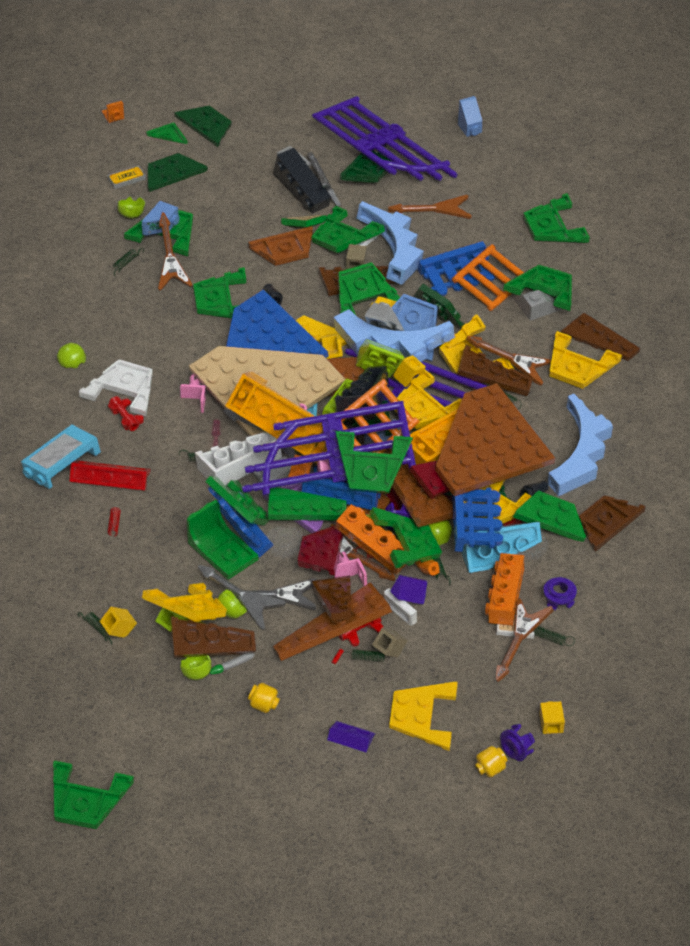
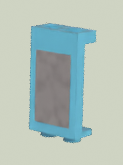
(58, 454)

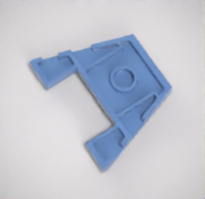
(416, 315)

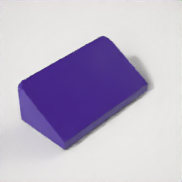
(410, 589)
(350, 736)

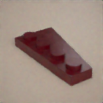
(429, 479)

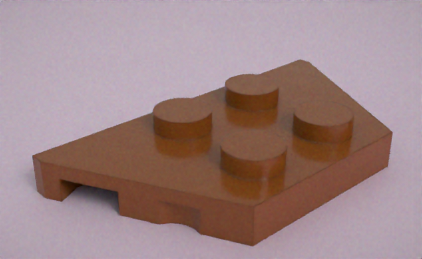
(284, 247)

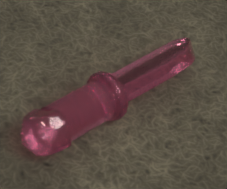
(216, 431)

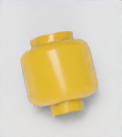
(263, 697)
(491, 761)

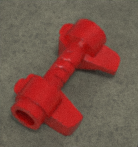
(128, 420)
(352, 636)

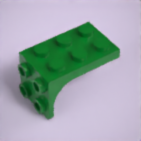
(217, 543)

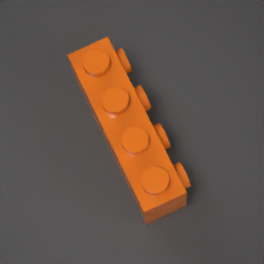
(368, 536)
(505, 589)

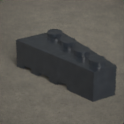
(301, 181)
(365, 382)

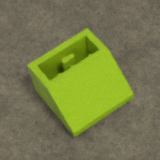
(375, 354)

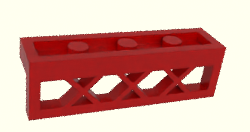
(109, 475)

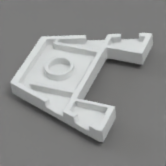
(125, 379)

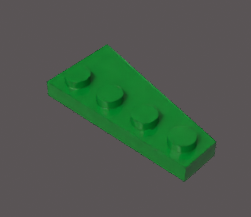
(297, 505)

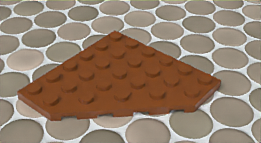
(489, 443)

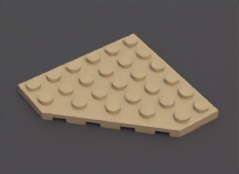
(293, 375)

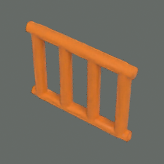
(480, 259)
(367, 398)

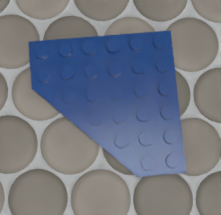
(267, 326)

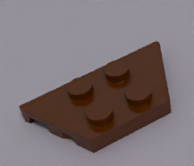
(607, 519)

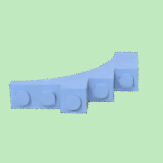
(400, 239)
(410, 343)
(581, 465)

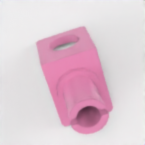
(194, 390)
(350, 567)

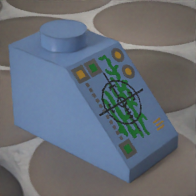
(151, 222)

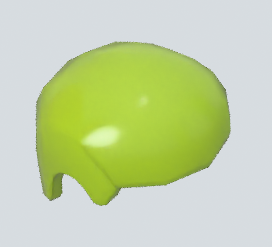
(131, 208)
(71, 355)
(441, 531)
(232, 604)
(196, 667)

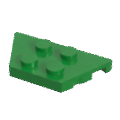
(553, 514)

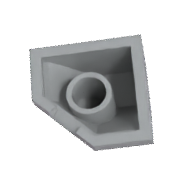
(536, 304)
(383, 317)

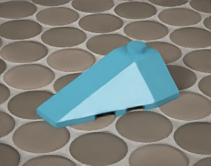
(515, 539)

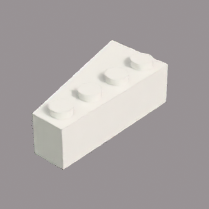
(230, 461)

